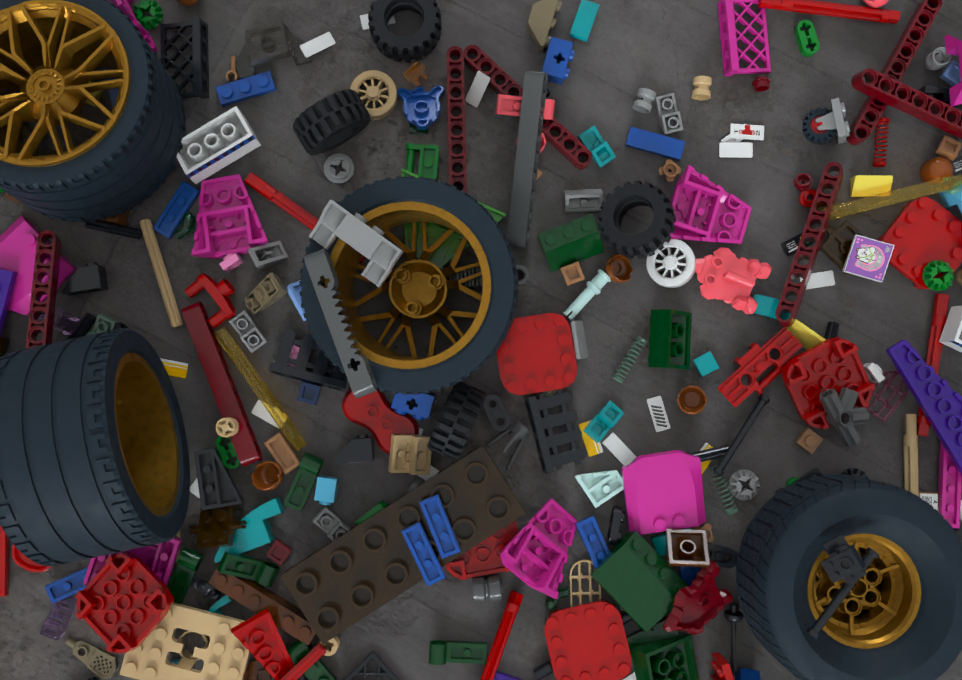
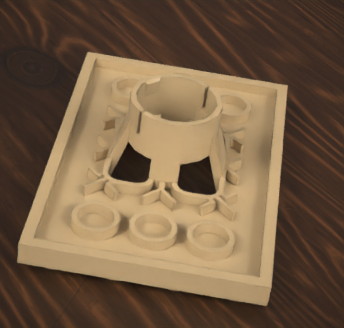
(222, 655)

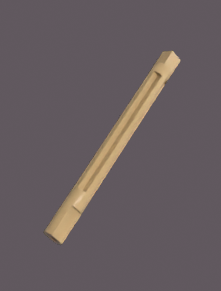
(910, 454)

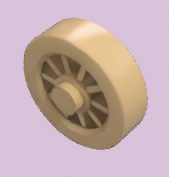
(374, 94)

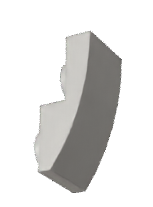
(668, 114)
(248, 331)
(330, 523)

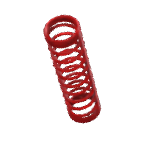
(882, 121)

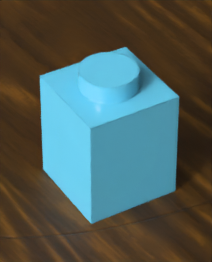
(326, 489)

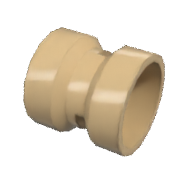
(701, 88)

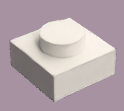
(873, 372)

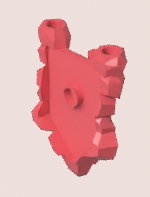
(730, 278)

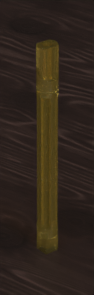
(894, 196)
(260, 388)

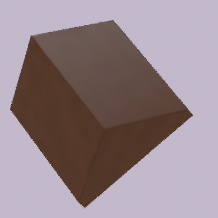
(686, 548)

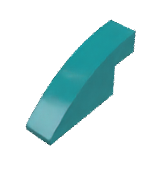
(257, 531)

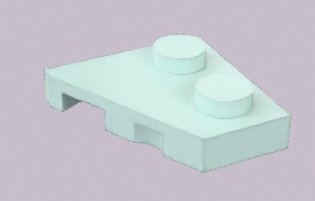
(600, 485)

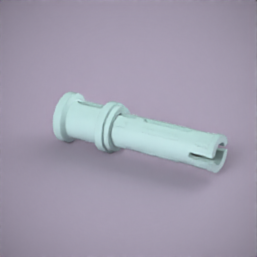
(593, 287)

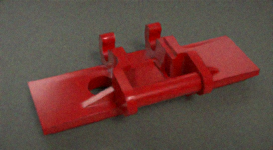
(755, 363)

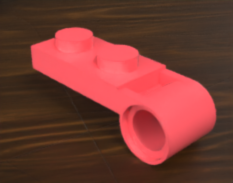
(511, 106)

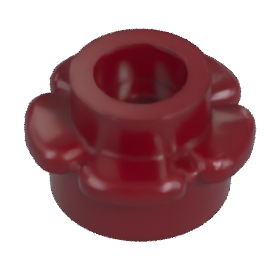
(761, 83)
(802, 177)

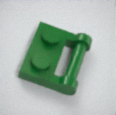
(427, 160)

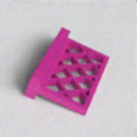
(728, 38)

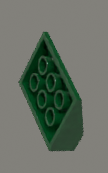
(639, 580)
(665, 659)

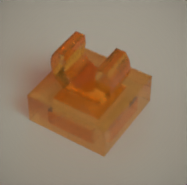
(414, 72)

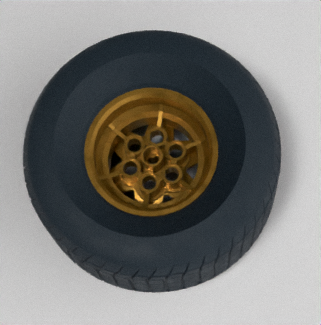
(909, 626)

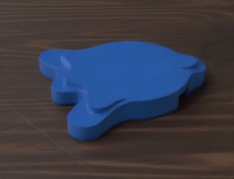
(421, 107)

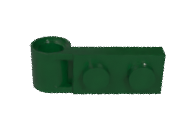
(304, 481)
(248, 568)
(184, 573)
(457, 652)
(318, 670)

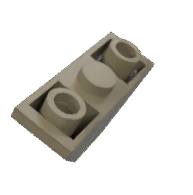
(541, 21)
(265, 293)

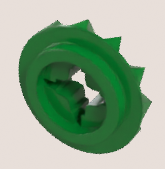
(154, 9)
(930, 271)

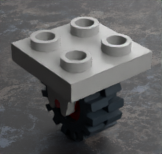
(824, 124)

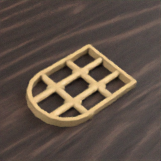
(580, 592)

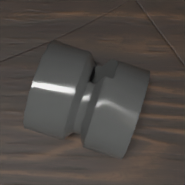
(486, 588)

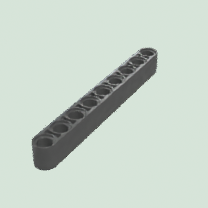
(527, 158)

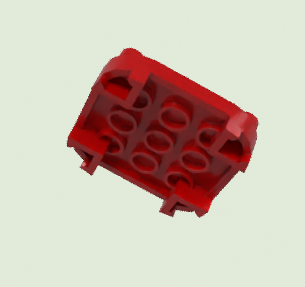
(922, 235)
(537, 355)
(821, 368)
(485, 556)
(124, 602)
(588, 642)

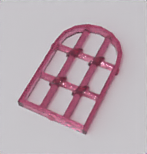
(886, 402)

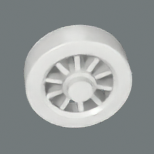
(672, 264)

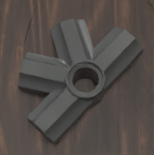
(843, 414)

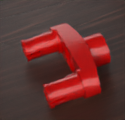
(219, 292)

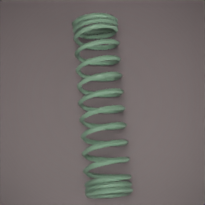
(624, 366)
(729, 511)

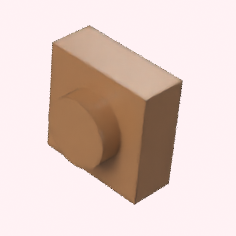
(948, 148)
(572, 273)
(808, 440)

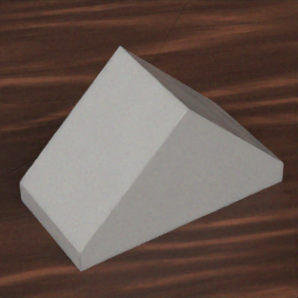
(268, 254)

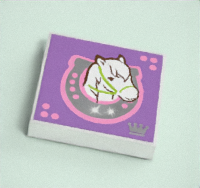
(868, 258)

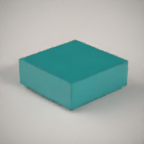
(705, 363)

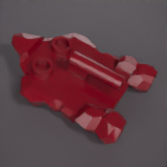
(697, 603)

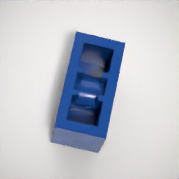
(560, 50)
(419, 411)

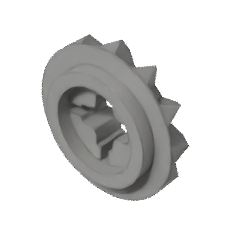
(336, 160)
(735, 486)

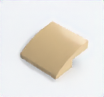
(409, 454)

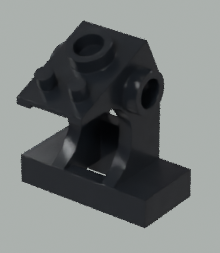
(843, 561)

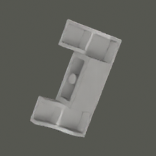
(368, 241)

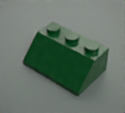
(570, 242)
(670, 339)

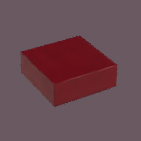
(279, 552)

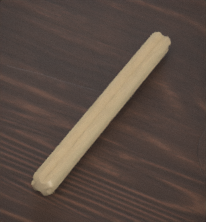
(161, 273)

